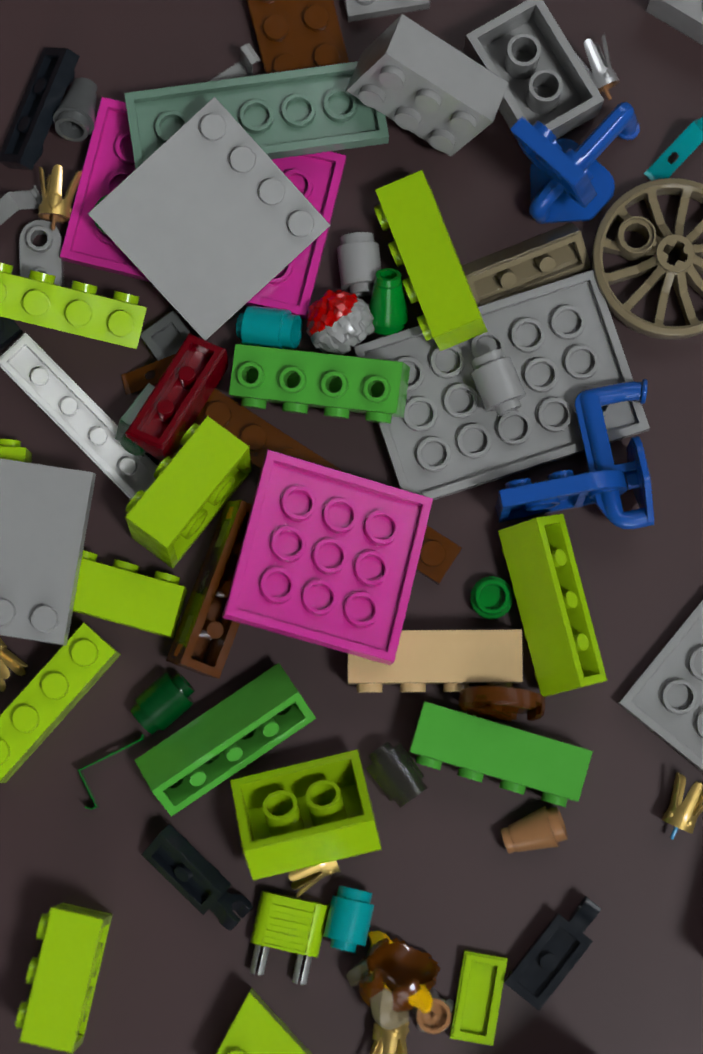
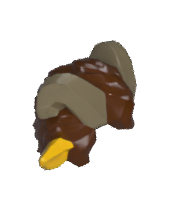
(394, 980)

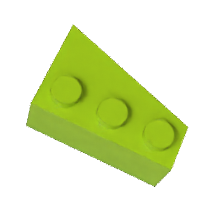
(260, 1031)

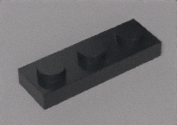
(35, 114)

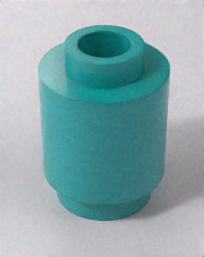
(269, 328)
(349, 918)

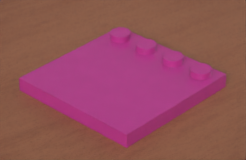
(328, 558)

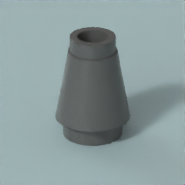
(76, 113)

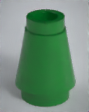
(388, 302)

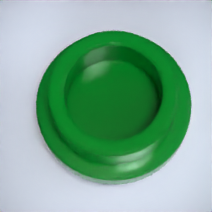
(491, 597)

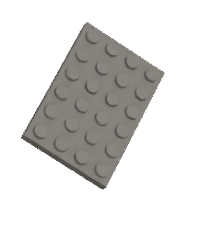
(559, 346)

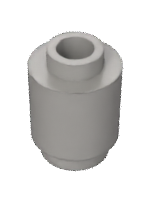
(358, 262)
(497, 382)

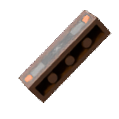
(203, 634)

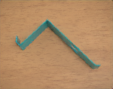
(683, 145)

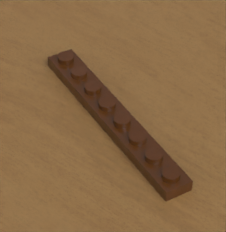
(436, 551)

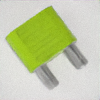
(288, 926)

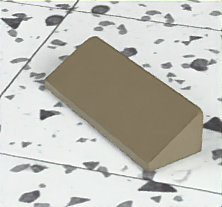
(528, 265)

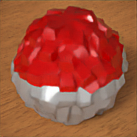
(338, 322)

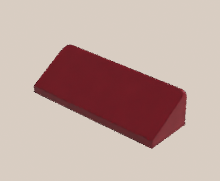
(178, 397)

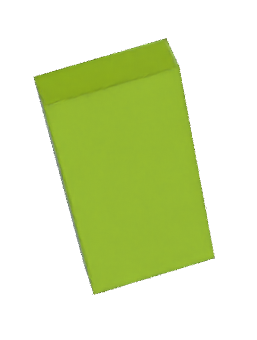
(478, 998)

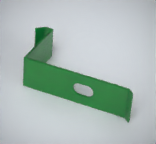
(84, 779)

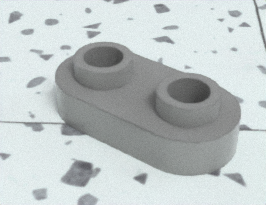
(43, 258)

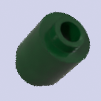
(163, 702)

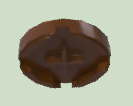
(501, 703)

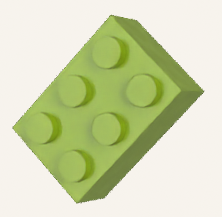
(188, 491)
(305, 815)
(64, 977)

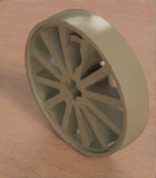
(655, 253)

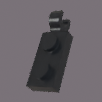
(195, 877)
(553, 955)

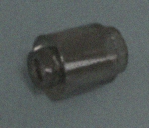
(396, 773)

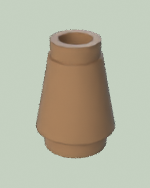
(535, 831)

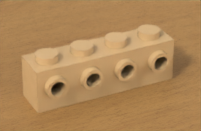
(444, 658)

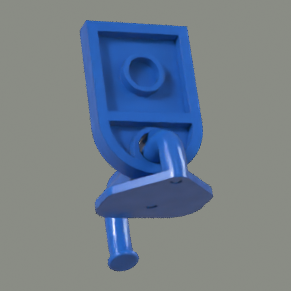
(566, 176)
(603, 482)

